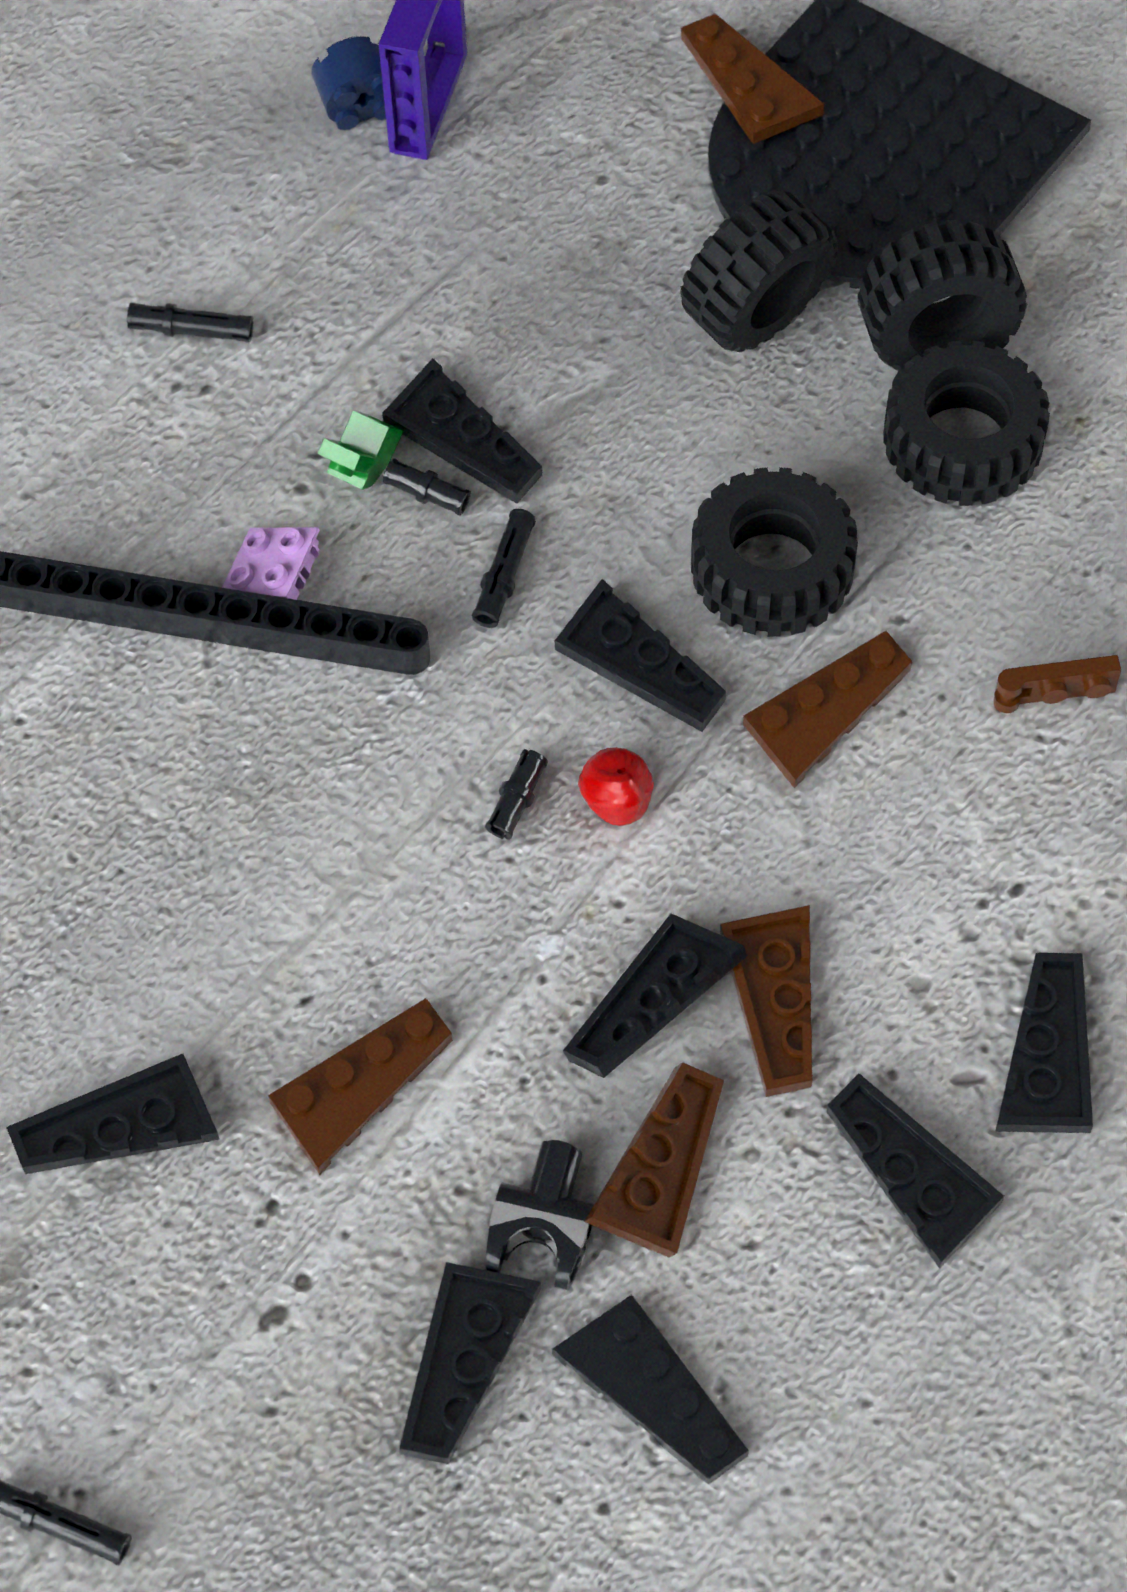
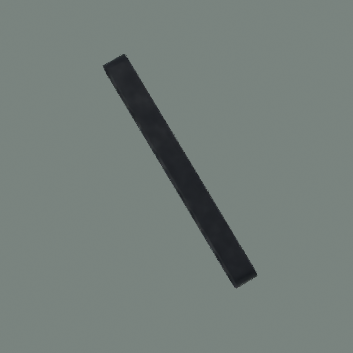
(217, 620)

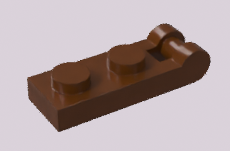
(1056, 682)

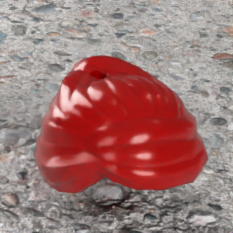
(617, 785)

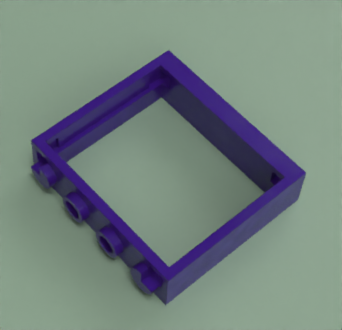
(419, 85)

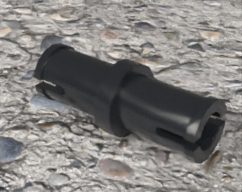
(426, 487)
(516, 794)

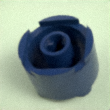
(351, 82)

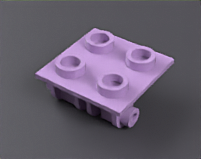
(274, 561)

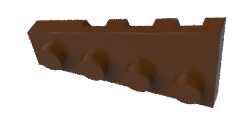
(748, 81)
(815, 713)
(776, 995)
(346, 1090)
(659, 1171)

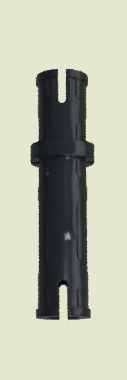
(191, 322)
(499, 582)
(78, 1530)

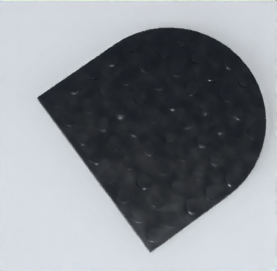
(902, 135)

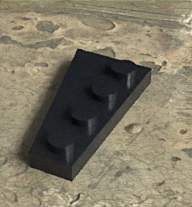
(451, 426)
(628, 652)
(655, 988)
(1050, 1058)
(123, 1119)
(919, 1174)
(464, 1348)
(646, 1379)

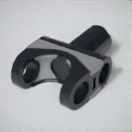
(543, 1214)

